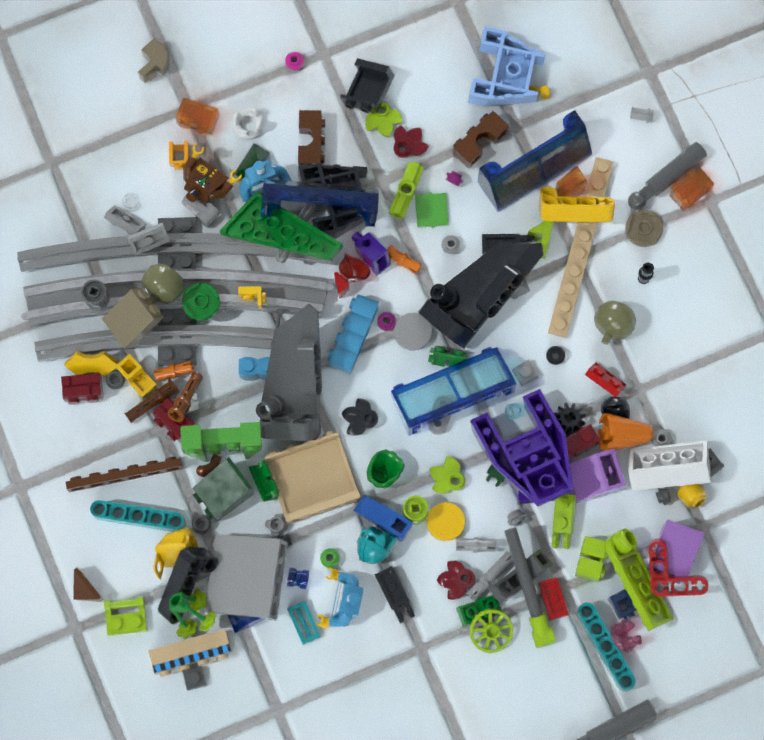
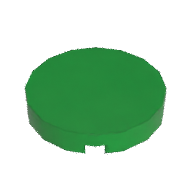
(201, 301)

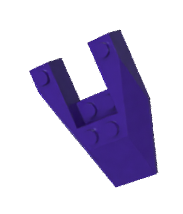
(533, 461)

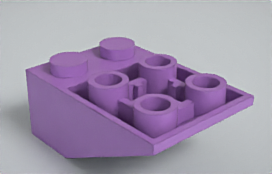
(596, 476)

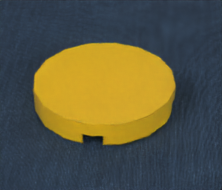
(445, 521)

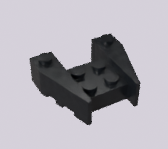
(340, 218)

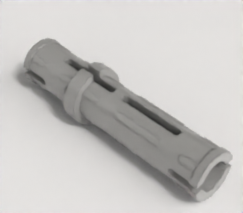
(490, 576)

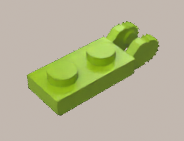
(563, 520)

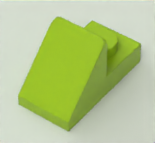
(542, 232)

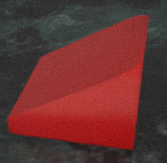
(341, 284)

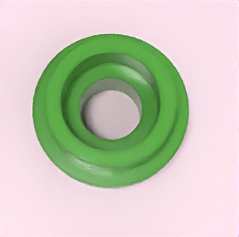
(330, 564)

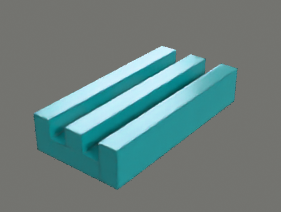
(297, 607)

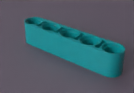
(130, 510)
(606, 657)

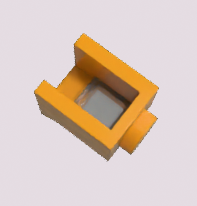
(178, 155)

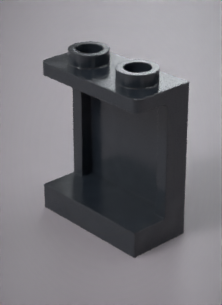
(368, 86)

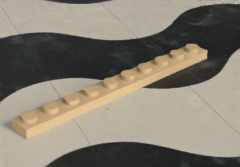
(579, 254)

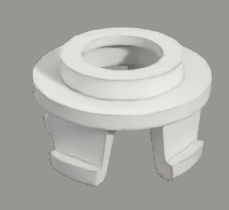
(249, 113)

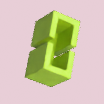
(588, 568)

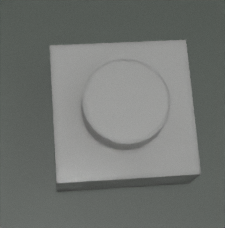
(525, 373)

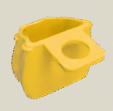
(170, 547)

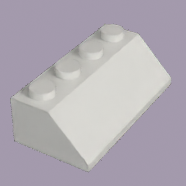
(669, 465)

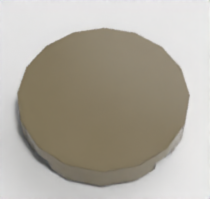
(644, 228)

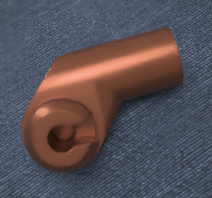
(204, 470)

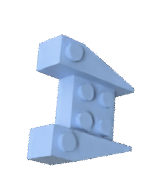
(510, 73)

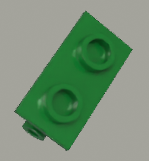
(440, 356)
(266, 487)

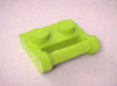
(127, 622)

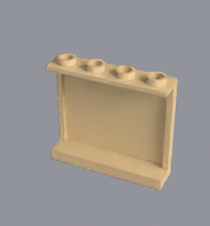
(312, 477)

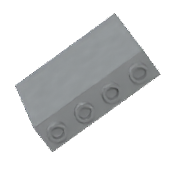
(246, 576)

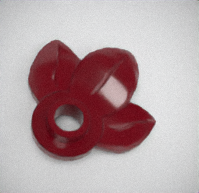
(410, 140)
(453, 579)

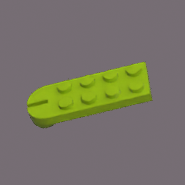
(636, 579)

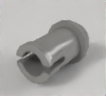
(642, 114)

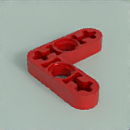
(663, 577)

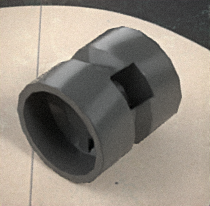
(95, 294)

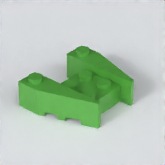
(199, 441)

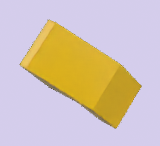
(136, 376)

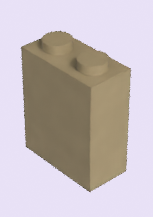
(132, 317)

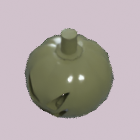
(162, 283)
(614, 320)

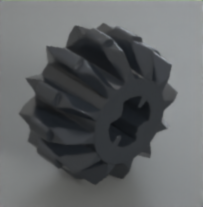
(574, 424)

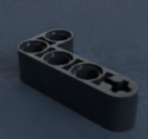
(184, 576)

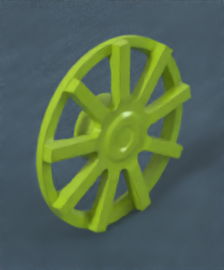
(491, 630)

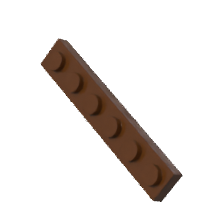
(116, 475)

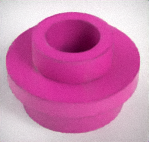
(294, 65)

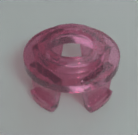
(621, 638)

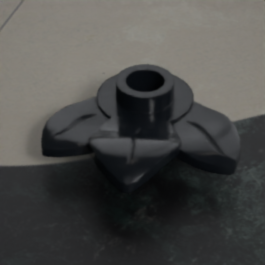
(357, 417)

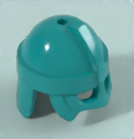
(374, 545)

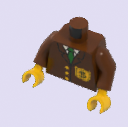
(204, 180)

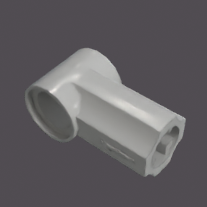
(204, 212)

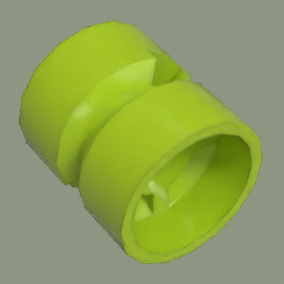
(415, 509)

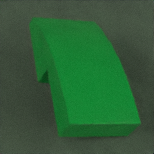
(469, 611)

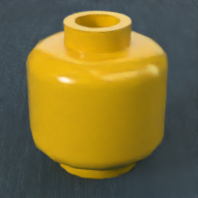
(692, 495)

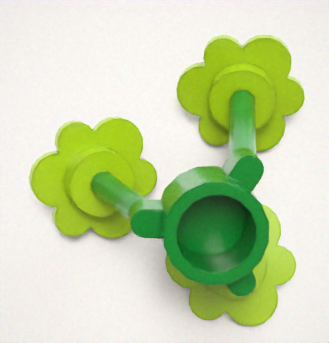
(180, 603)

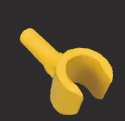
(544, 91)

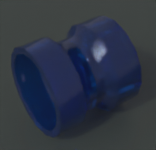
(297, 578)

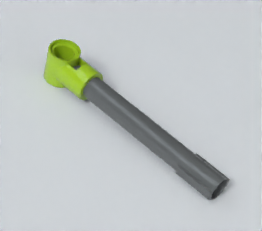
(542, 633)

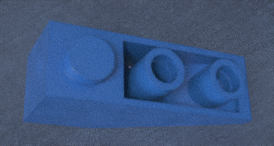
(383, 517)

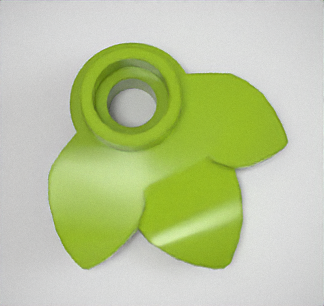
(383, 121)
(445, 474)

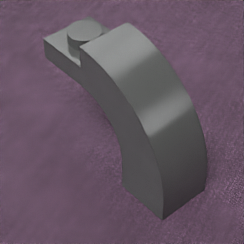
(510, 584)

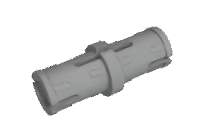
(475, 545)

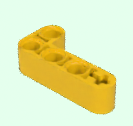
(574, 208)

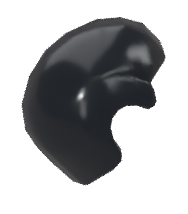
(616, 406)

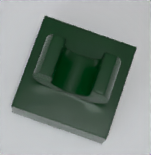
(496, 474)

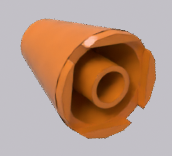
(622, 432)

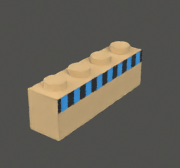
(190, 652)

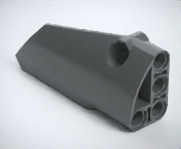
(293, 380)

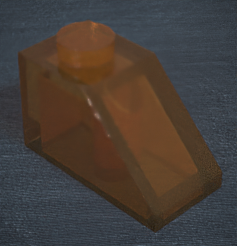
(572, 184)

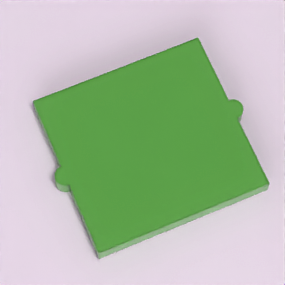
(431, 210)

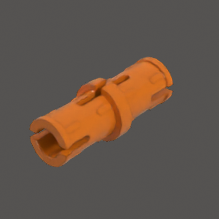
(403, 260)
(173, 370)

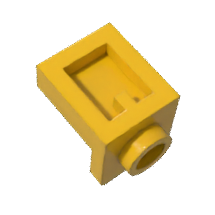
(252, 293)

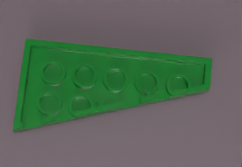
(280, 231)

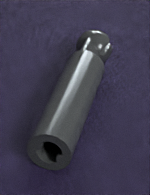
(668, 175)
(622, 723)

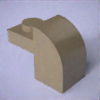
(157, 61)

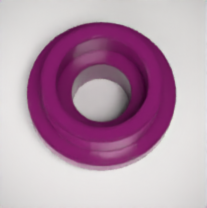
(454, 178)
(386, 327)

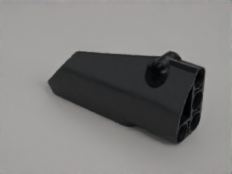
(479, 290)

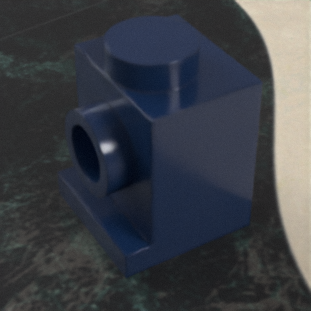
(622, 597)

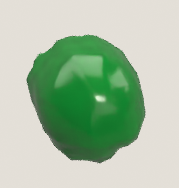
(384, 469)

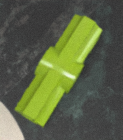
(402, 200)

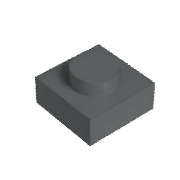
(194, 678)

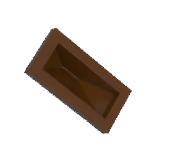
(83, 588)

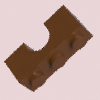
(311, 123)
(490, 127)

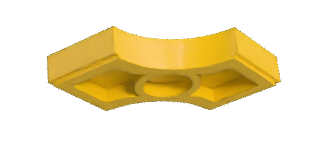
(83, 363)

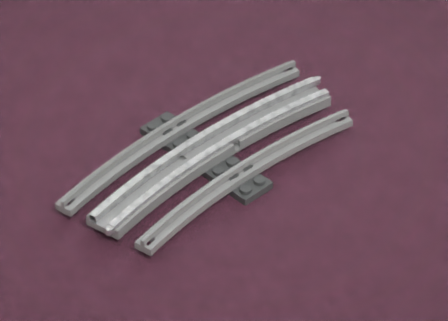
(176, 332)

